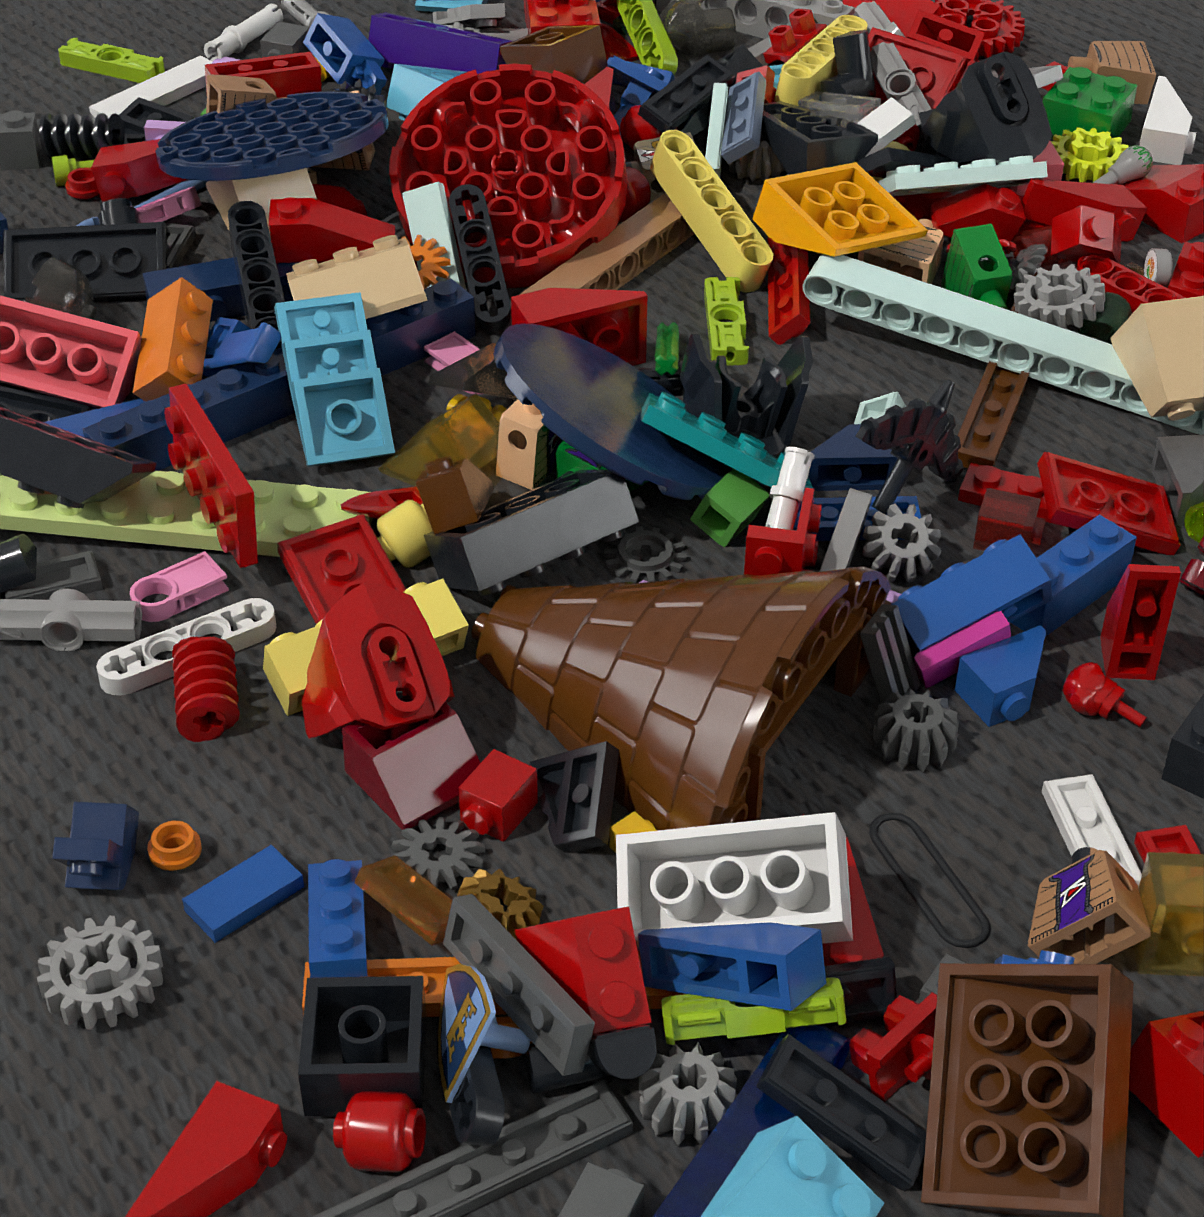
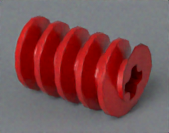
(204, 687)

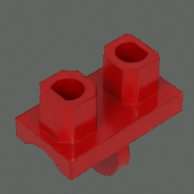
(788, 40)
(903, 1052)

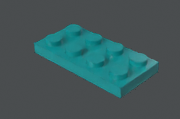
(709, 437)

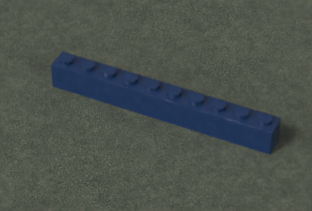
(259, 394)

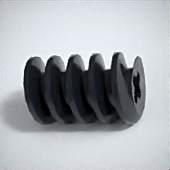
(79, 136)

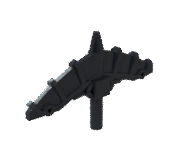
(918, 438)

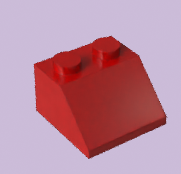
(595, 964)

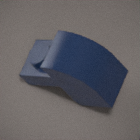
(98, 845)

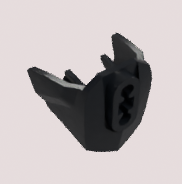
(991, 114)
(762, 411)

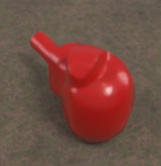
(1095, 694)

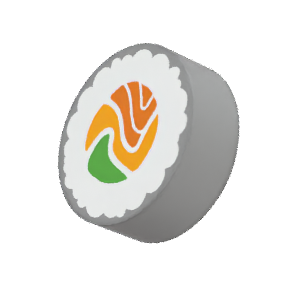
(1158, 266)

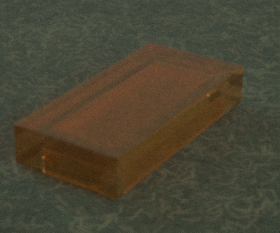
(407, 897)

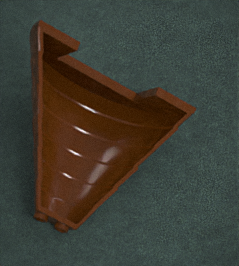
(681, 675)

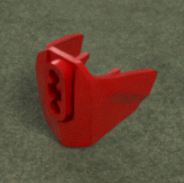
(352, 667)

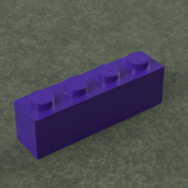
(433, 45)

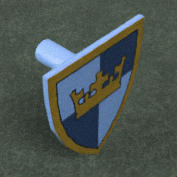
(466, 1024)

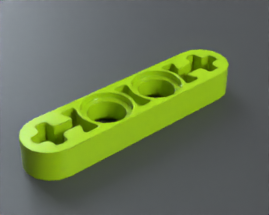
(648, 34)

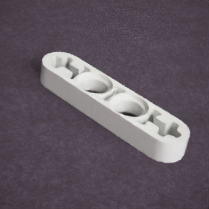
(129, 657)

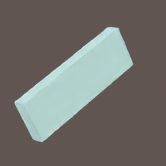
(716, 126)
(430, 217)

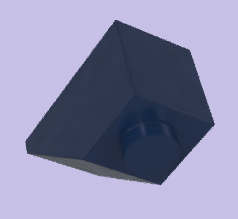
(849, 463)

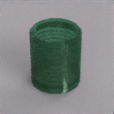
(1115, 313)

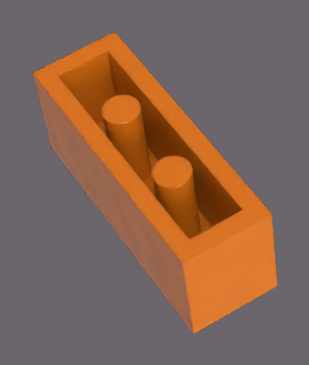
(172, 340)

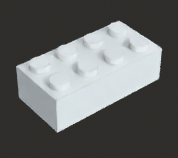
(738, 875)

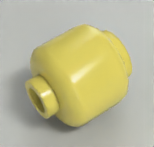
(403, 533)

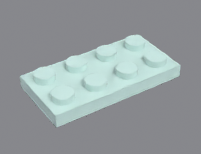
(948, 178)

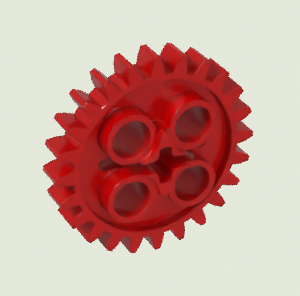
(1000, 23)

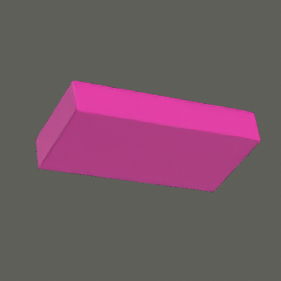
(943, 657)

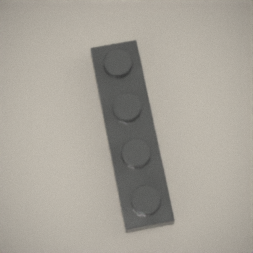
(520, 985)

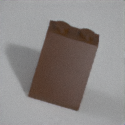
(567, 49)

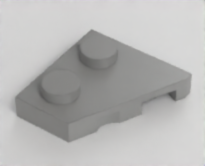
(476, 14)

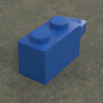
(345, 52)

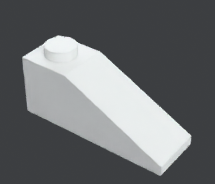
(1167, 126)

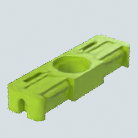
(110, 61)
(726, 337)
(701, 1017)

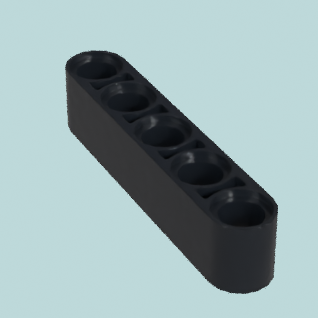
(255, 263)

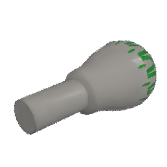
(1131, 165)

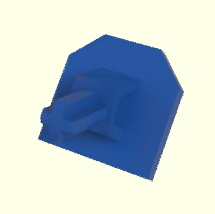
(640, 85)

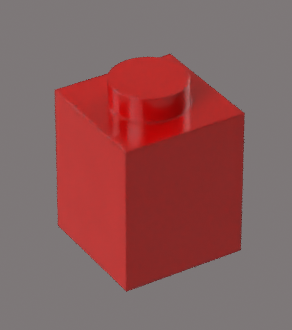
(498, 795)

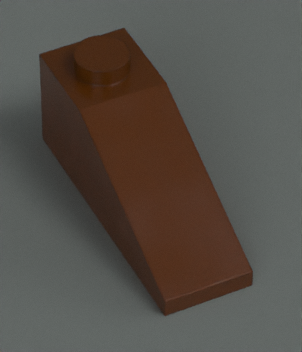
(453, 493)

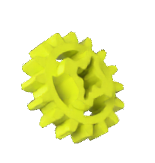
(1087, 153)

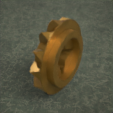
(522, 907)

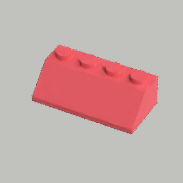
(66, 354)

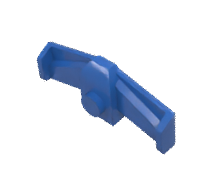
(235, 343)

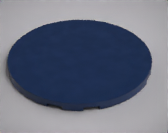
(271, 137)
(597, 409)

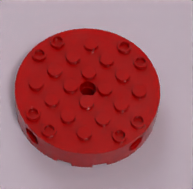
(535, 149)

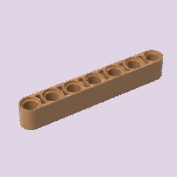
(624, 252)

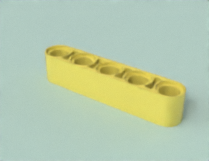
(814, 62)
(711, 210)

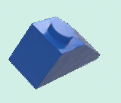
(736, 962)

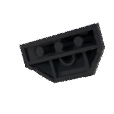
(64, 462)

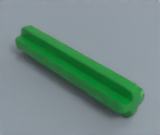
(667, 348)

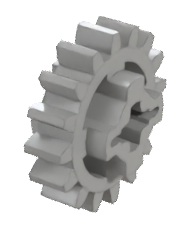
(1060, 296)
(100, 972)

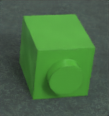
(729, 507)

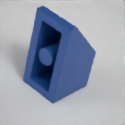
(1001, 676)

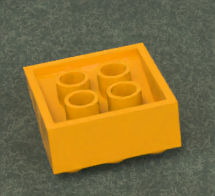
(833, 212)

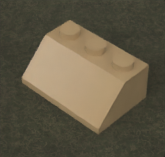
(382, 274)

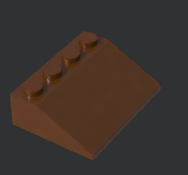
(1029, 1090)

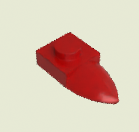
(380, 502)

